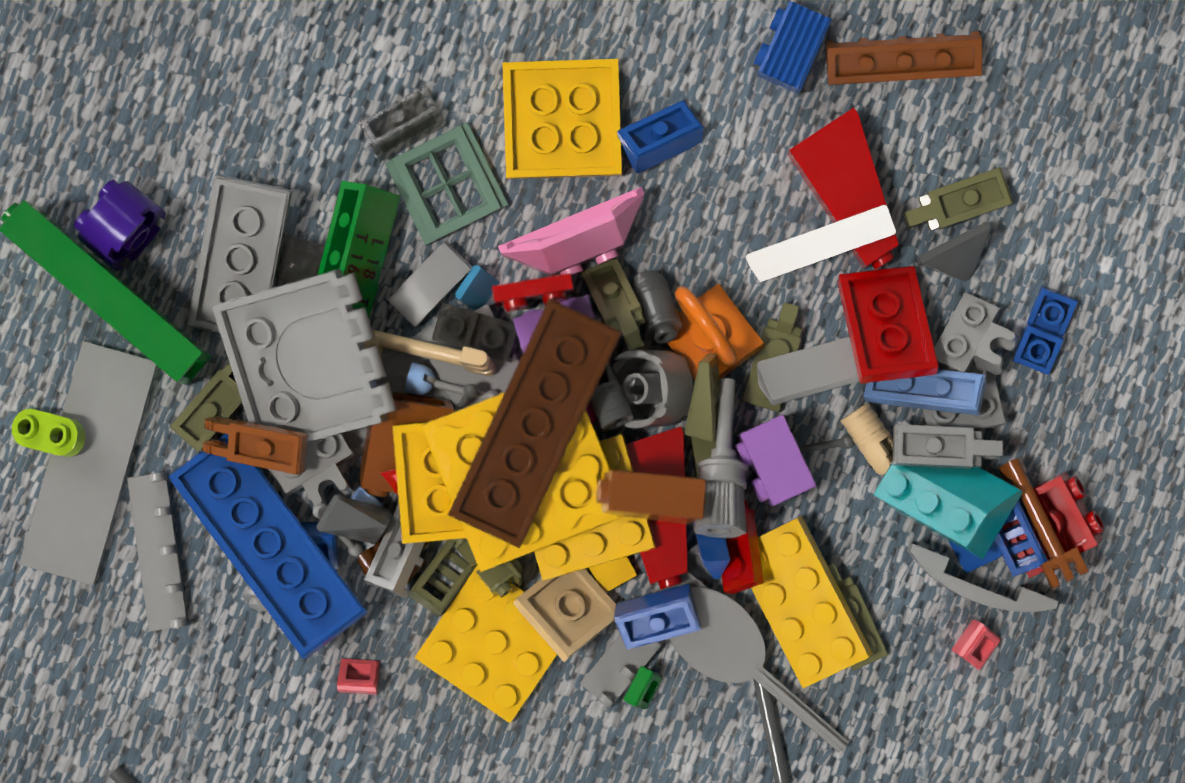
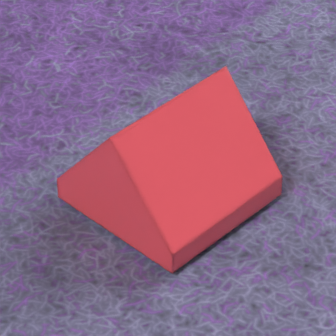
(976, 644)
(358, 676)

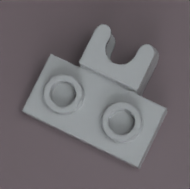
(972, 337)
(321, 469)

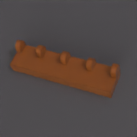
(904, 59)

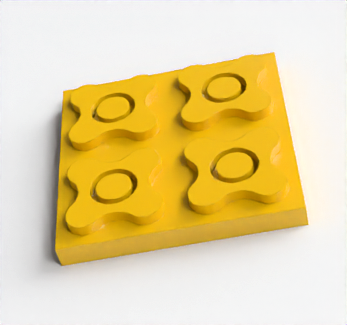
(568, 503)

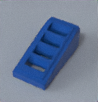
(1025, 527)

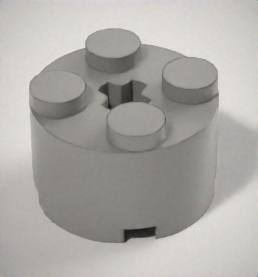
(655, 386)

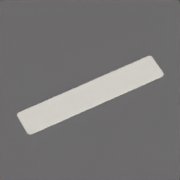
(821, 243)

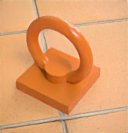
(713, 326)

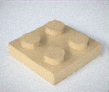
(567, 611)

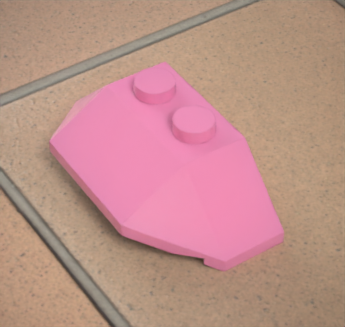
(578, 238)

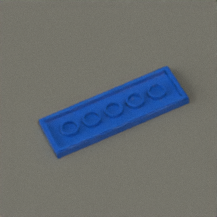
(269, 549)

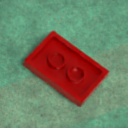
(518, 294)
(887, 324)

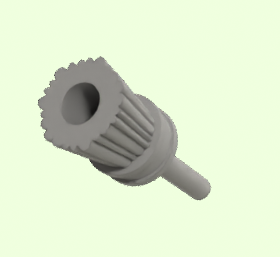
(724, 476)

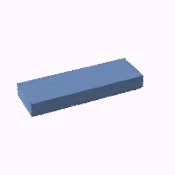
(940, 392)

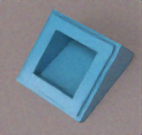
(476, 288)

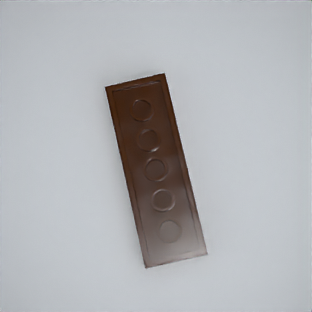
(534, 423)

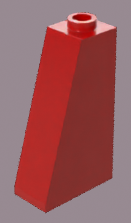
(844, 179)
(663, 456)

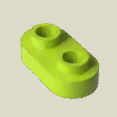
(45, 432)

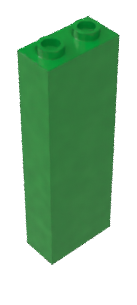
(104, 291)

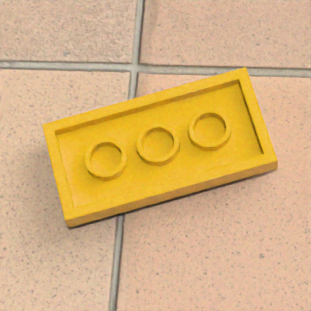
(806, 605)

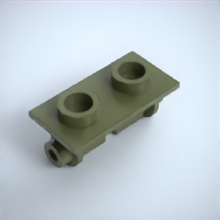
(495, 578)

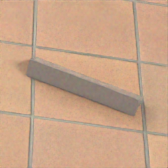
(807, 371)

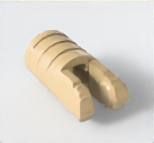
(870, 437)

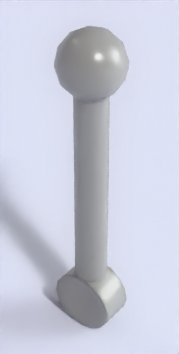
(354, 548)

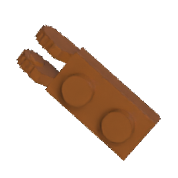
(258, 445)

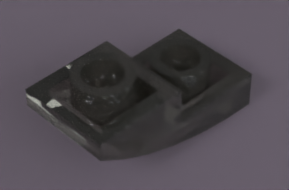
(476, 331)

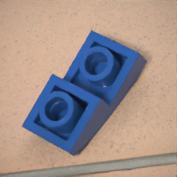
(1044, 330)

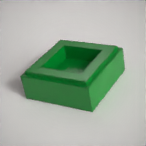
(643, 688)

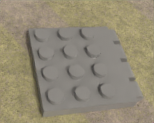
(305, 357)

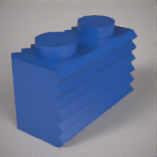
(792, 47)

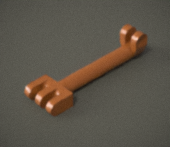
(1060, 559)

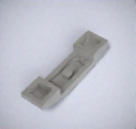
(1023, 599)

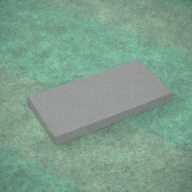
(238, 245)

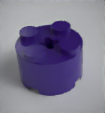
(119, 223)

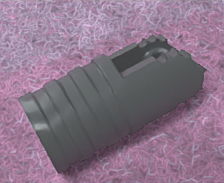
(610, 402)

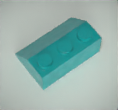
(952, 502)

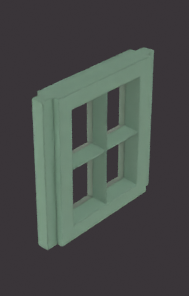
(477, 169)

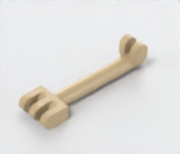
(471, 359)

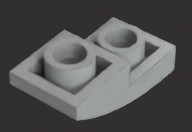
(430, 283)

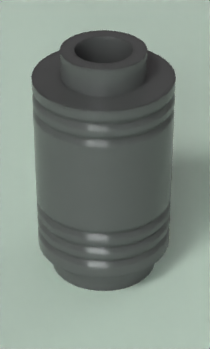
(658, 307)

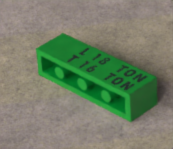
(360, 236)

